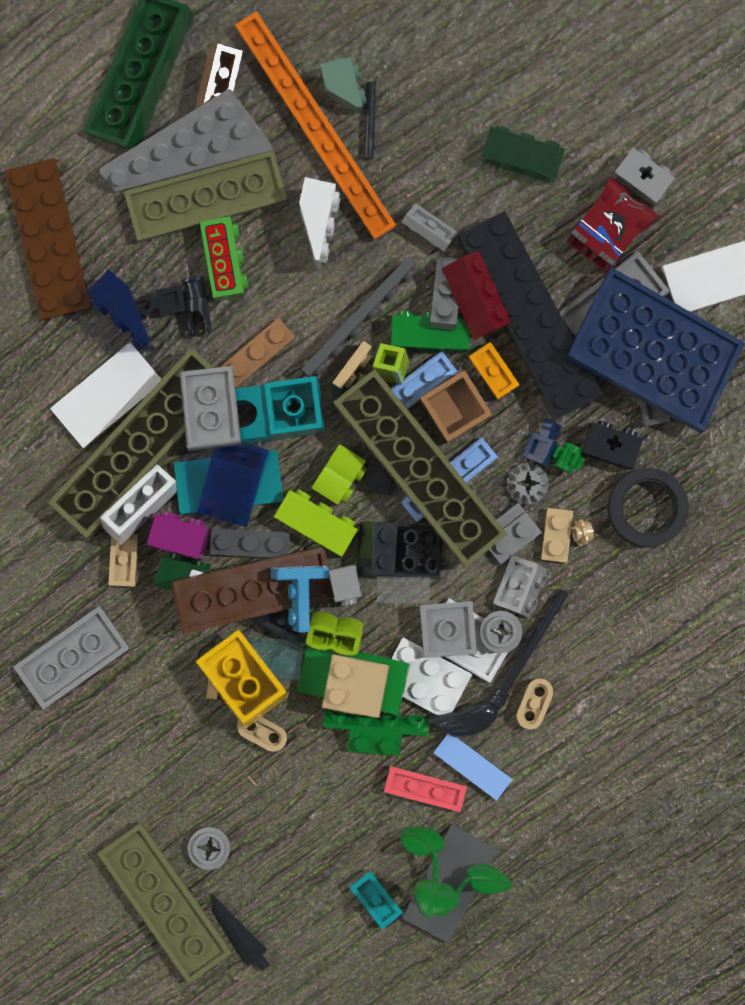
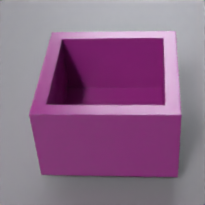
(179, 536)

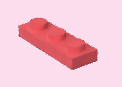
(425, 788)

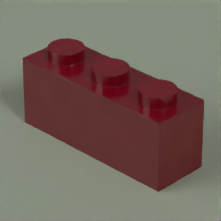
(476, 295)

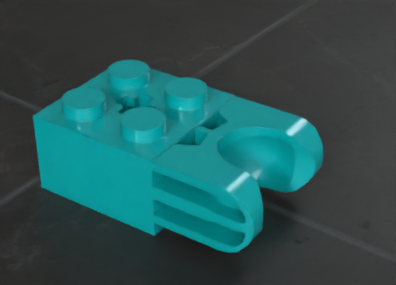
(273, 405)

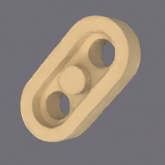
(536, 704)
(261, 734)

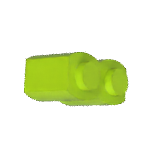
(339, 475)
(334, 633)

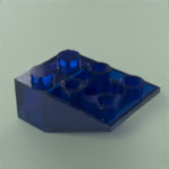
(117, 299)
(233, 482)

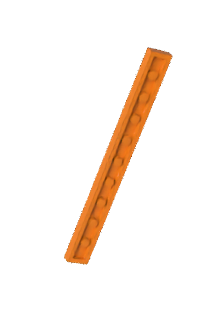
(315, 126)

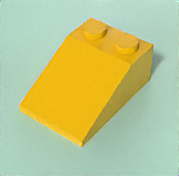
(242, 679)

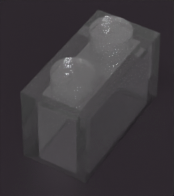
(403, 590)

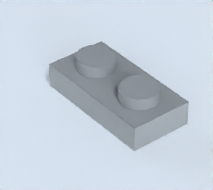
(429, 227)

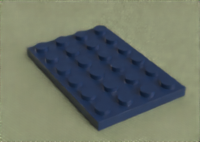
(655, 350)

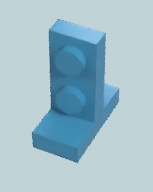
(299, 591)

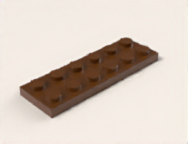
(48, 239)
(244, 591)

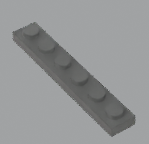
(352, 326)

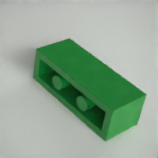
(416, 335)

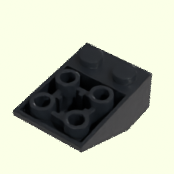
(399, 550)

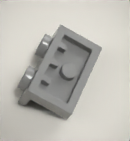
(521, 586)

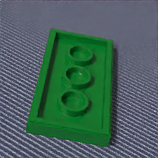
(316, 672)

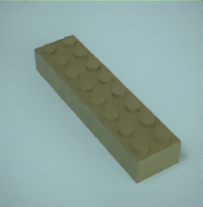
(128, 452)
(419, 468)

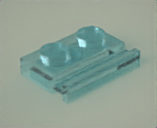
(280, 656)

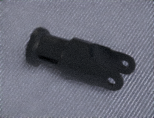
(196, 303)

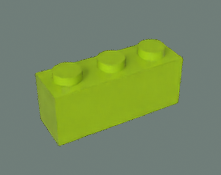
(316, 522)

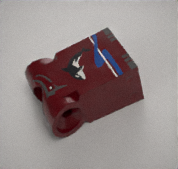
(611, 225)

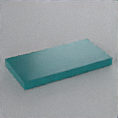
(192, 475)

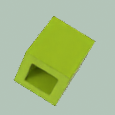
(391, 363)

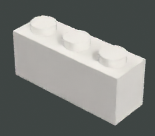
(138, 504)

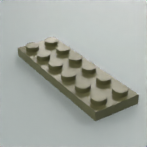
(205, 195)
(165, 903)

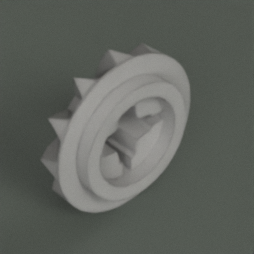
(519, 492)
(510, 623)
(199, 855)

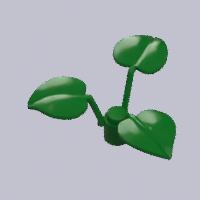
(441, 898)

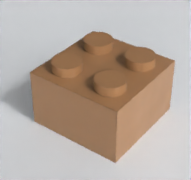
(455, 407)

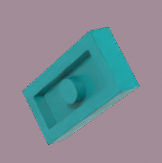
(376, 899)

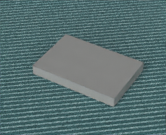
(210, 408)

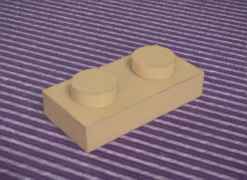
(347, 375)
(556, 535)
(123, 562)

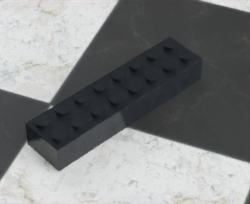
(535, 321)

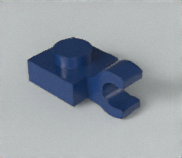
(542, 446)

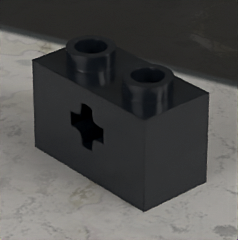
(622, 456)

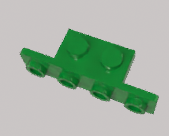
(376, 734)

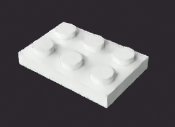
(431, 681)

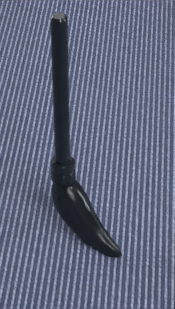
(482, 715)

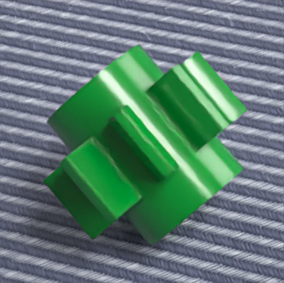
(568, 458)

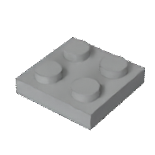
(448, 629)

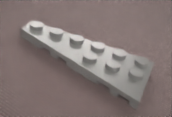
(203, 138)

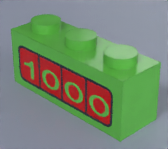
(223, 258)

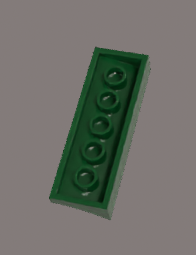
(139, 72)

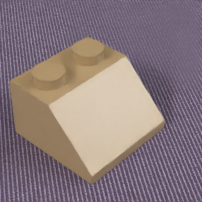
(355, 686)

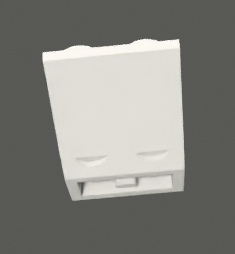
(316, 207)

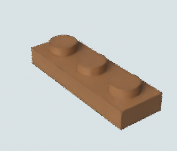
(259, 351)

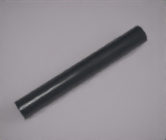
(369, 129)

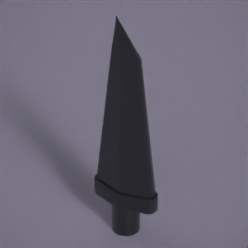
(244, 940)

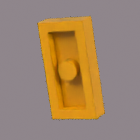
(493, 371)

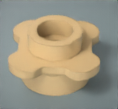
(582, 532)

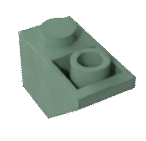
(341, 83)

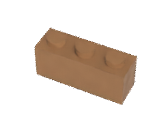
(218, 73)

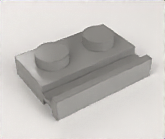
(519, 531)

